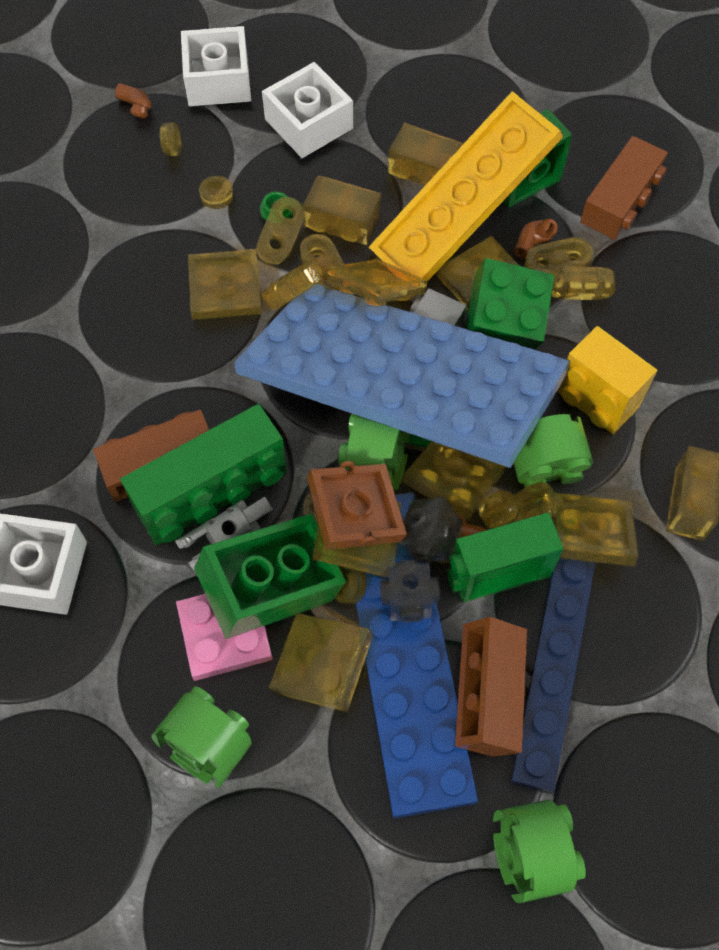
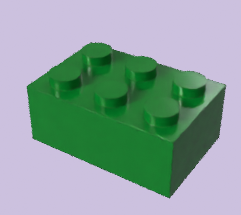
(266, 576)

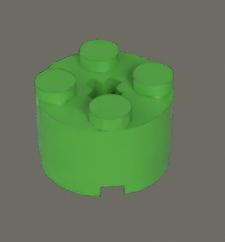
(375, 444)
(554, 452)
(204, 737)
(537, 850)

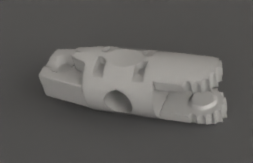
(238, 516)

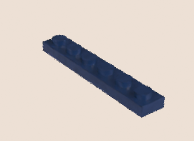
(553, 675)

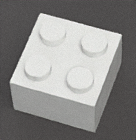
(215, 66)
(308, 109)
(39, 563)

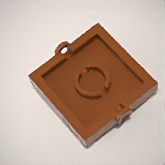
(355, 506)

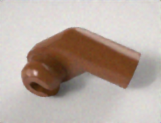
(136, 97)

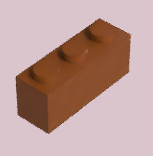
(624, 188)
(124, 455)
(491, 688)

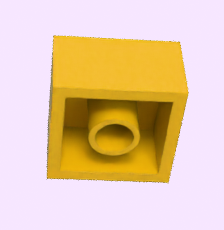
(606, 380)

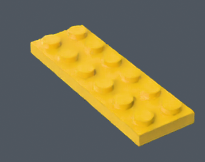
(467, 188)

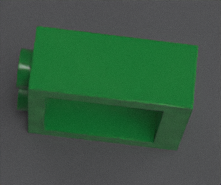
(504, 557)

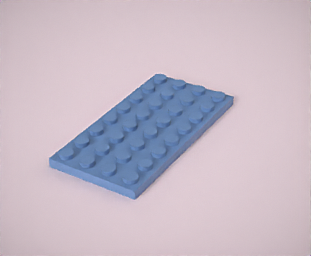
(407, 372)

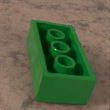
(206, 474)

